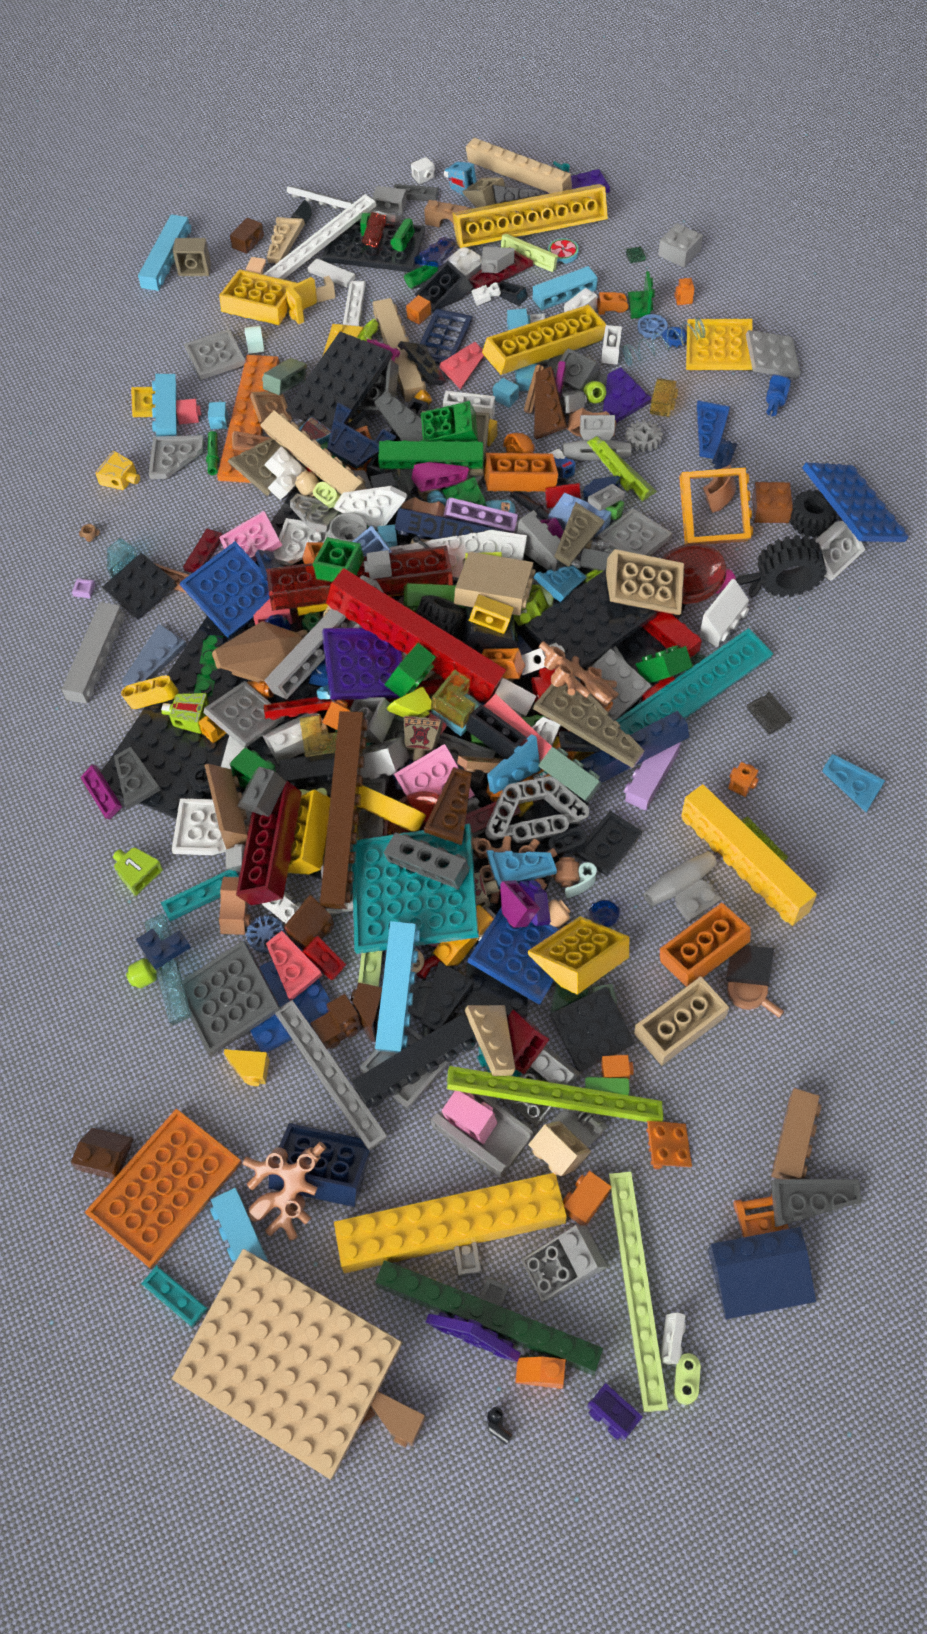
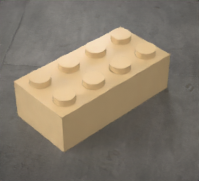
(681, 1020)

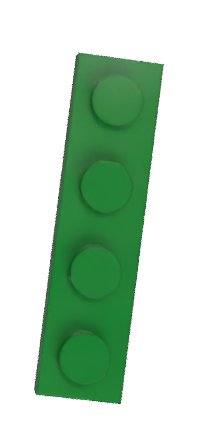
(204, 680)

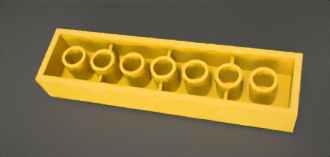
(544, 339)
(748, 855)

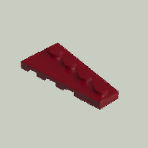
(520, 263)

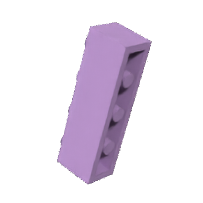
(480, 515)
(650, 777)

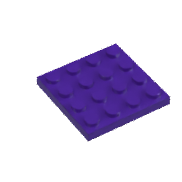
(358, 664)

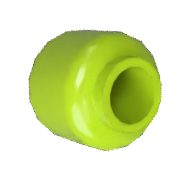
(598, 388)
(141, 973)

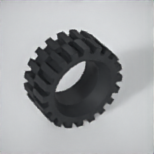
(787, 554)

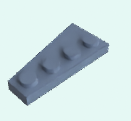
(155, 655)

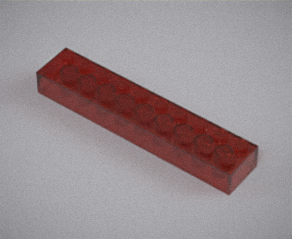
(299, 587)

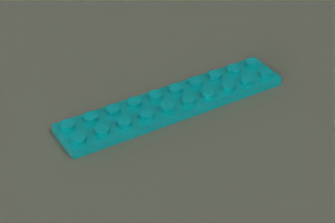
(700, 682)

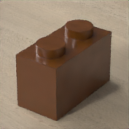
(246, 235)

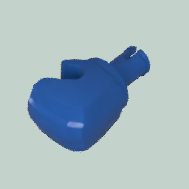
(777, 393)

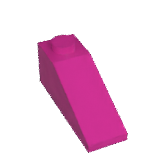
(438, 475)

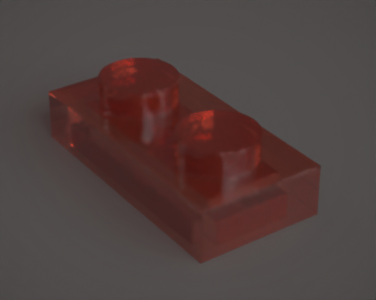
(374, 229)

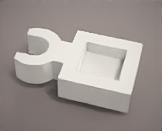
(483, 293)

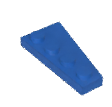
(711, 425)

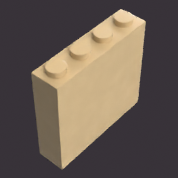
(495, 578)

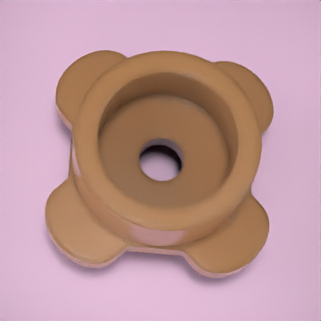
(89, 532)

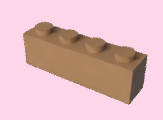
(795, 1135)

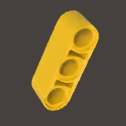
(149, 692)

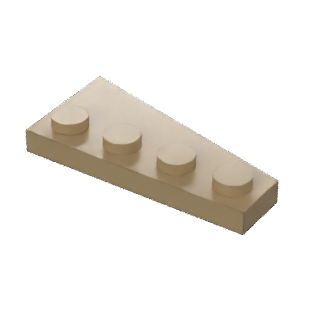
(284, 236)
(493, 1036)

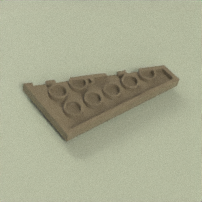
(252, 463)
(589, 721)

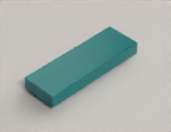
(174, 1296)

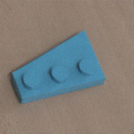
(560, 582)
(517, 767)
(853, 781)
(520, 866)

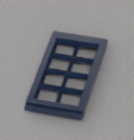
(452, 316)

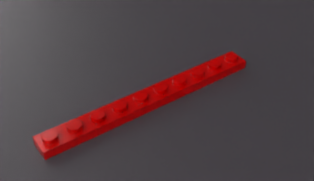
(313, 705)

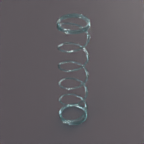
(625, 349)

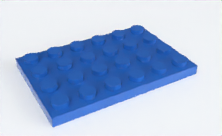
(855, 502)

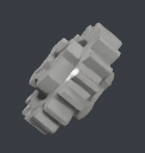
(643, 435)

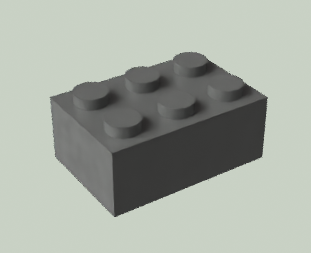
(385, 382)

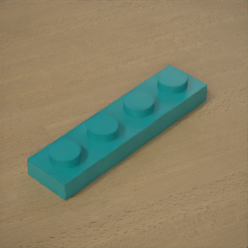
(195, 896)

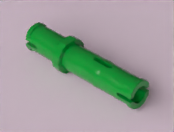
(212, 457)

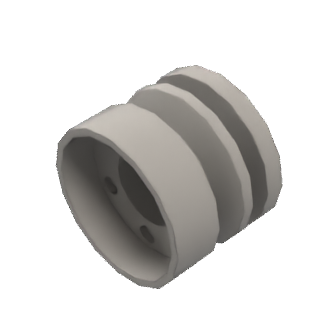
(347, 526)

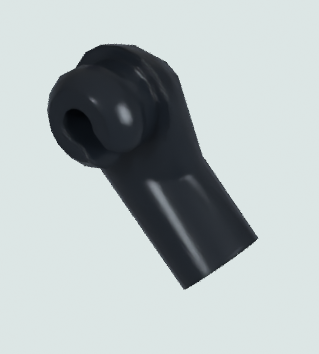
(495, 1425)

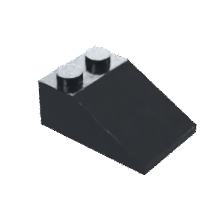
(445, 287)

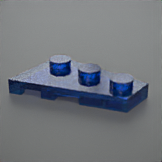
(435, 252)

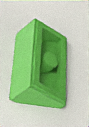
(612, 1085)

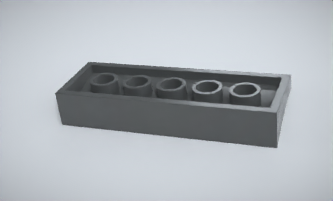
(455, 746)

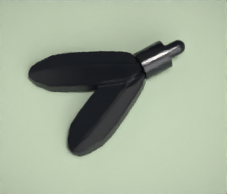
(753, 578)

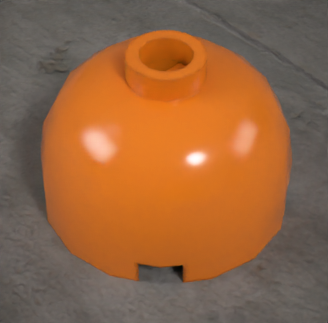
(518, 443)

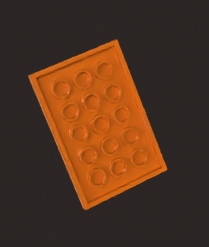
(163, 1188)

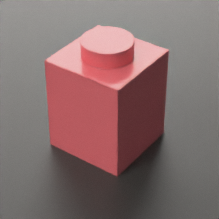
(188, 411)

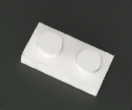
(672, 1337)

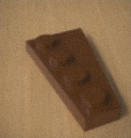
(548, 407)
(450, 810)

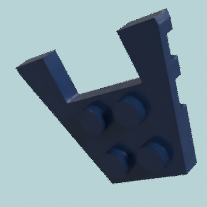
(351, 445)

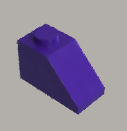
(539, 896)

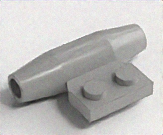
(592, 426)
(685, 884)

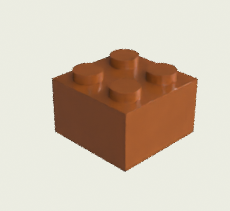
(772, 502)

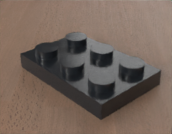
(609, 843)

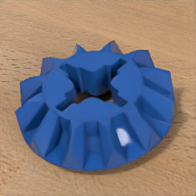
(675, 342)

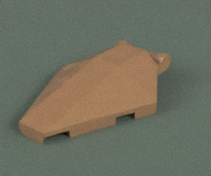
(257, 651)

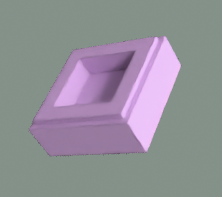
(83, 588)

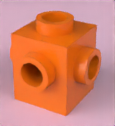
(743, 779)

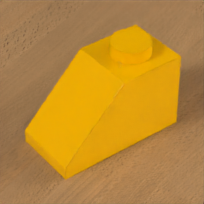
(249, 1065)

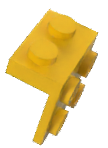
(301, 297)

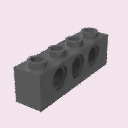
(451, 875)

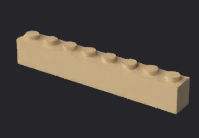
(517, 167)
(392, 333)
(311, 454)

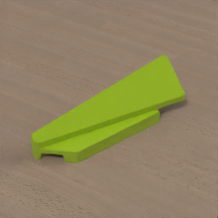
(618, 467)

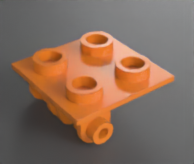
(668, 1144)

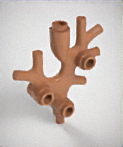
(591, 679)
(486, 870)
(294, 1182)

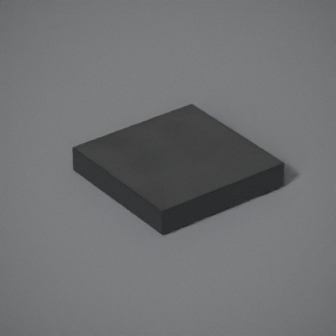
(751, 965)

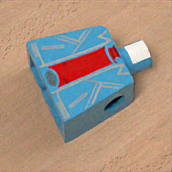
(460, 176)

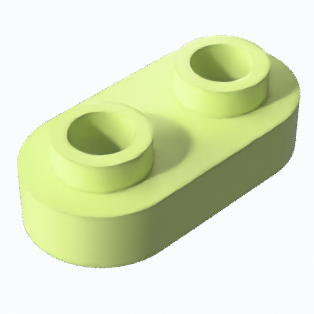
(326, 494)
(687, 1378)

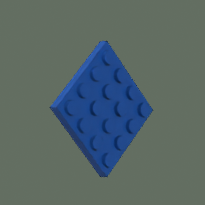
(228, 589)
(505, 956)
(310, 1002)

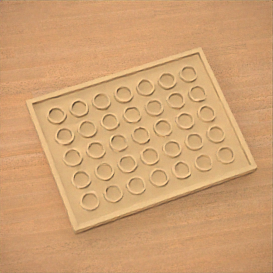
(287, 1363)

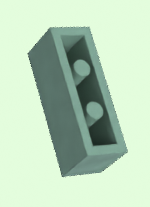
(284, 376)
(570, 773)

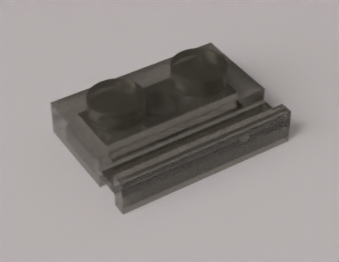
(769, 713)

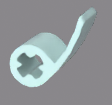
(254, 339)
(585, 881)

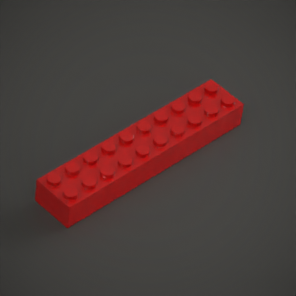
(405, 629)

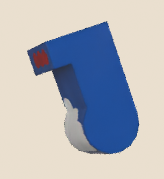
(563, 464)

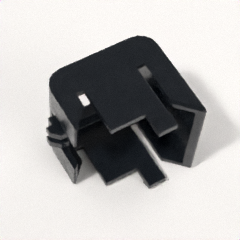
(486, 638)

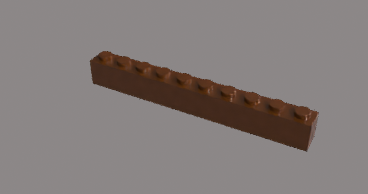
(343, 811)

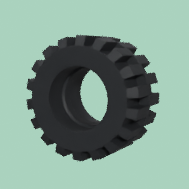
(803, 517)
(441, 613)

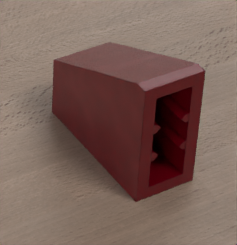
(526, 1041)

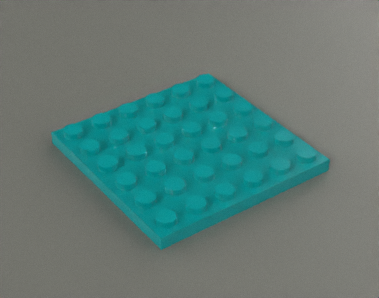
(396, 894)

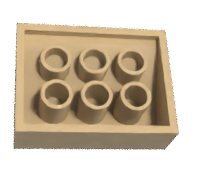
(645, 581)

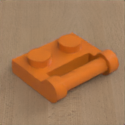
(756, 1223)

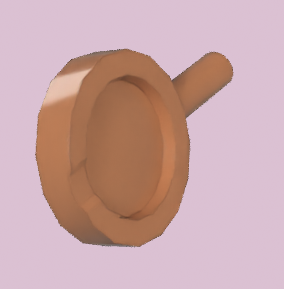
(751, 997)

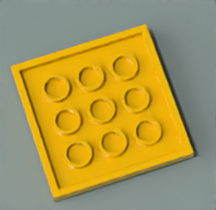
(722, 347)

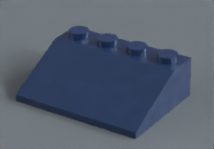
(339, 1169)
(762, 1273)

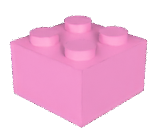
(470, 1116)

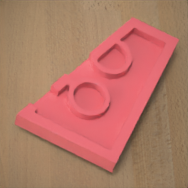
(462, 364)
(292, 965)

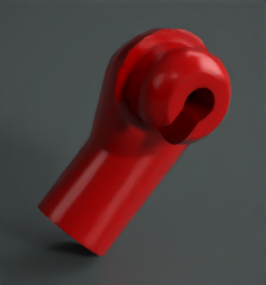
(428, 964)

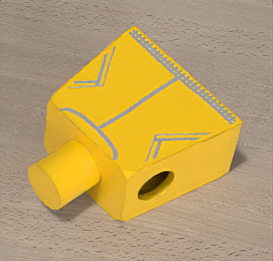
(117, 472)

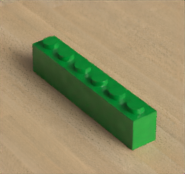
(409, 453)

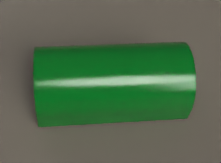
(403, 235)
(419, 276)

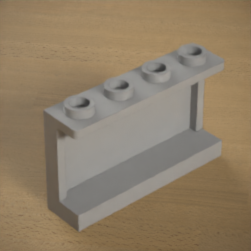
(503, 1143)

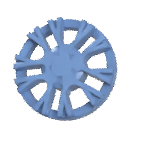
(652, 326)
(263, 933)

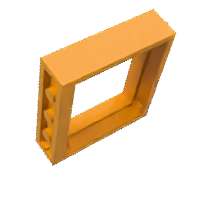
(687, 507)

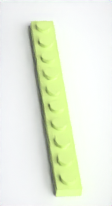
(638, 1293)

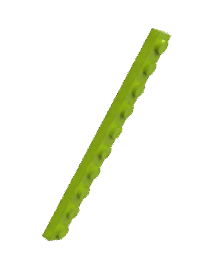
(554, 1095)

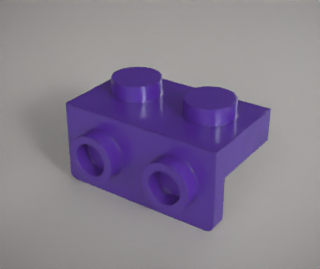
(614, 1412)

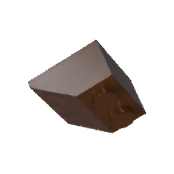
(309, 922)
(367, 1002)
(101, 1153)

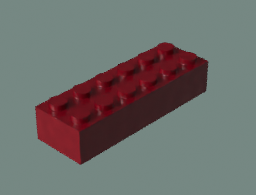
(269, 850)

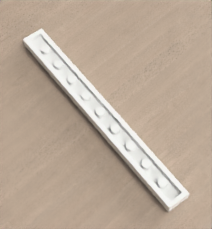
(321, 238)

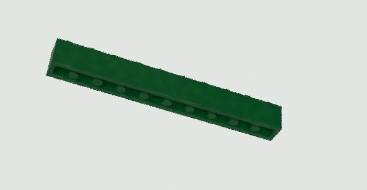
(502, 1321)

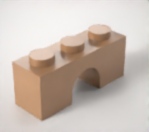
(437, 211)

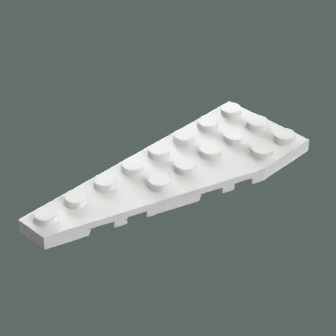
(509, 544)
(198, 828)

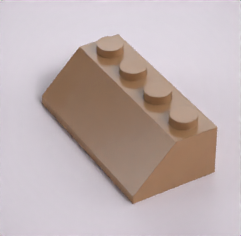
(225, 801)

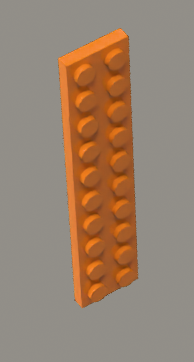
(244, 415)

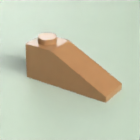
(398, 1419)

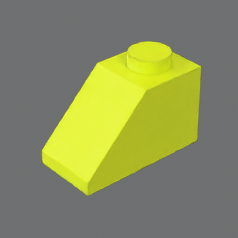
(413, 704)

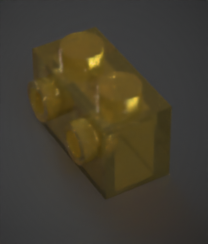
(663, 397)

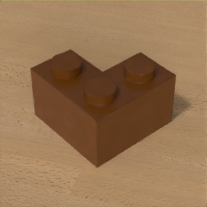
(338, 1023)

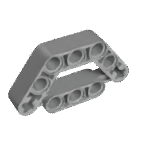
(547, 823)

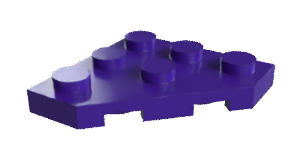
(623, 395)
(473, 1334)

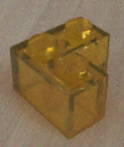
(450, 699)
(314, 739)

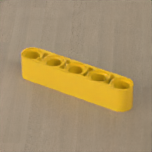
(391, 809)

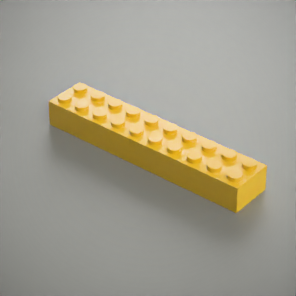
(530, 215)
(449, 1222)

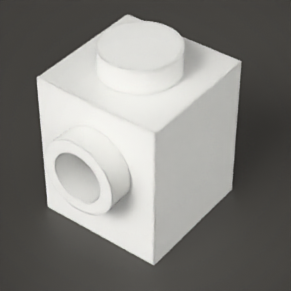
(423, 170)

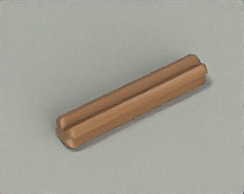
(530, 401)

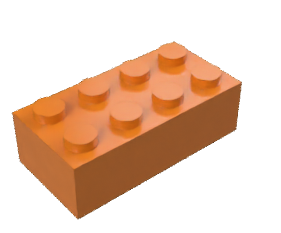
(519, 471)
(705, 944)

